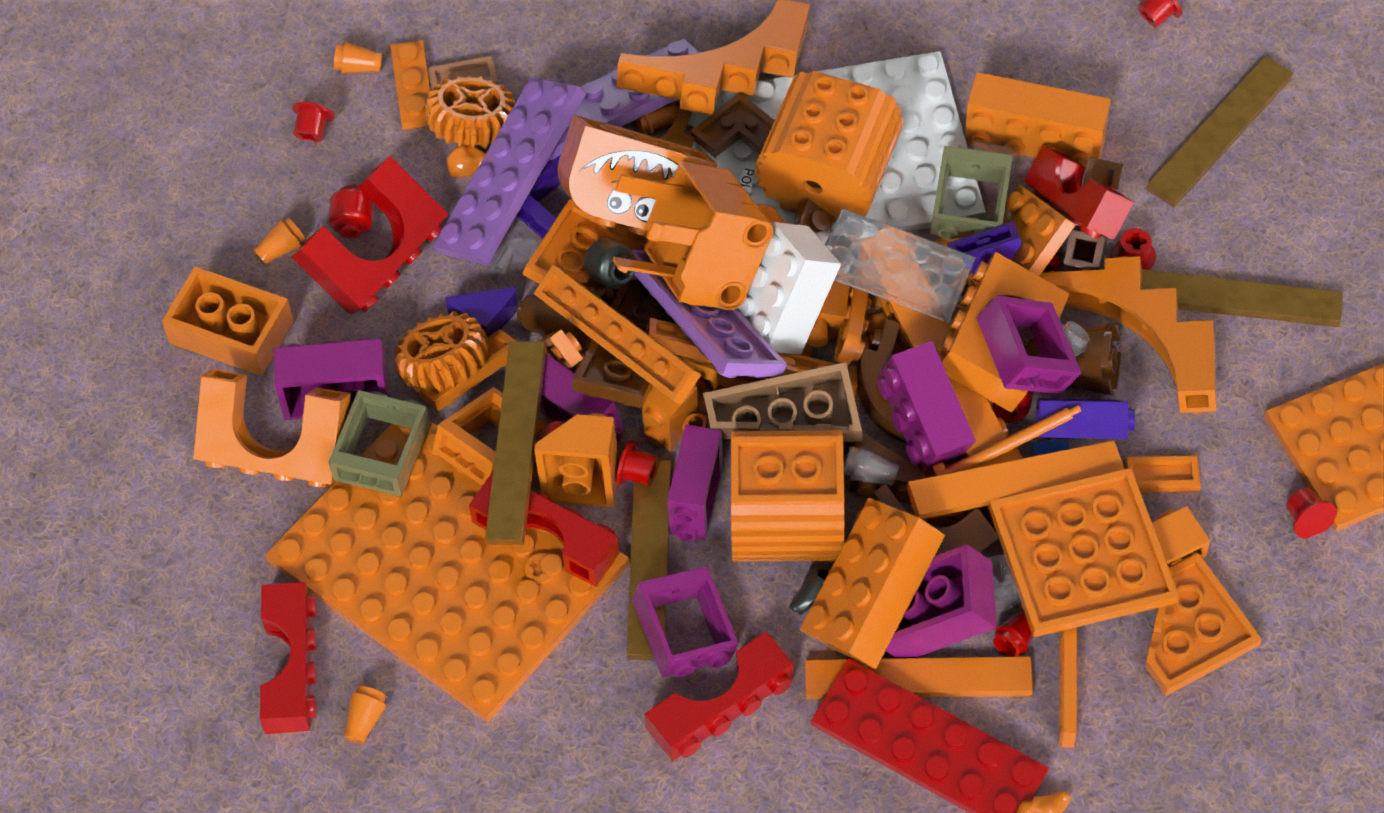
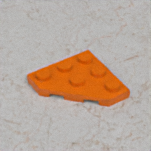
(1039, 229)
(569, 241)
(1198, 631)

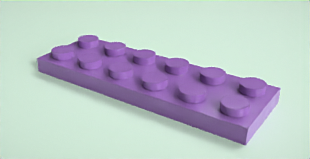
(617, 105)
(509, 170)
(719, 334)

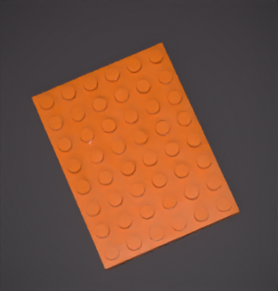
(430, 583)

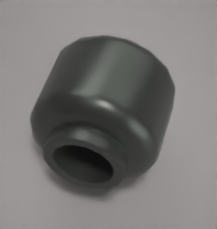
(600, 266)

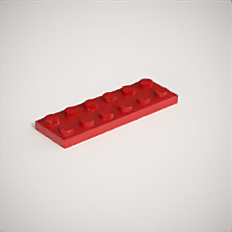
(926, 743)

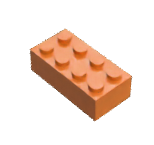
(1036, 115)
(872, 582)

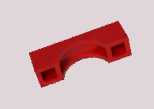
(1092, 207)
(586, 546)
(287, 698)
(684, 723)

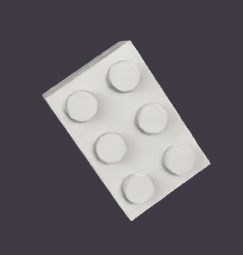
(790, 287)

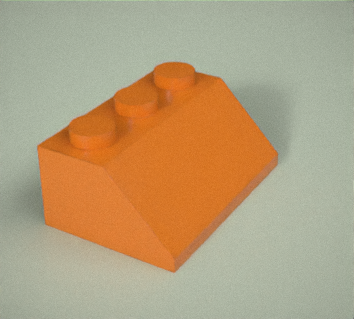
(580, 461)

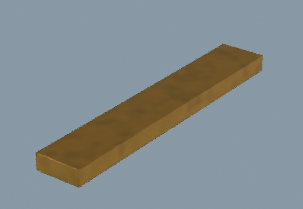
(1219, 131)
(1250, 298)
(516, 444)
(648, 552)

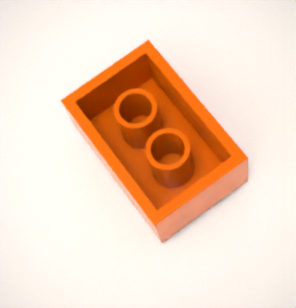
(228, 321)

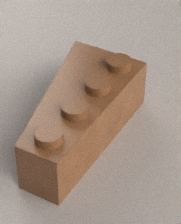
(789, 402)

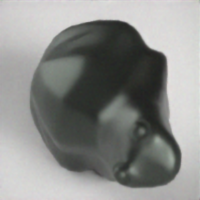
(809, 590)

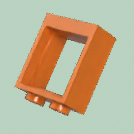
(462, 449)

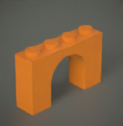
(966, 351)
(225, 440)

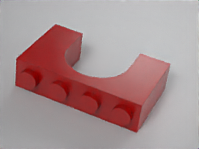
(413, 219)

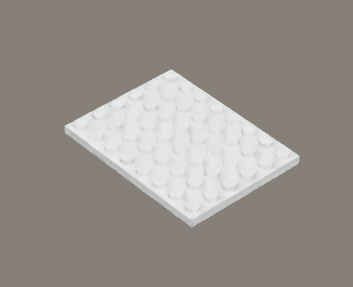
(912, 175)

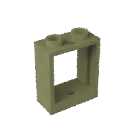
(975, 166)
(373, 473)

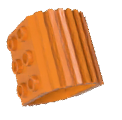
(829, 144)
(787, 495)

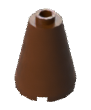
(543, 320)
(1098, 363)

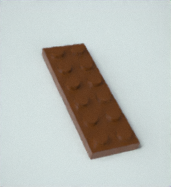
(606, 375)

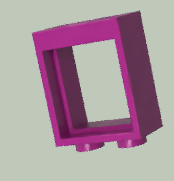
(1017, 370)
(563, 403)
(695, 483)
(676, 588)

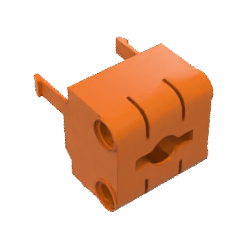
(700, 235)

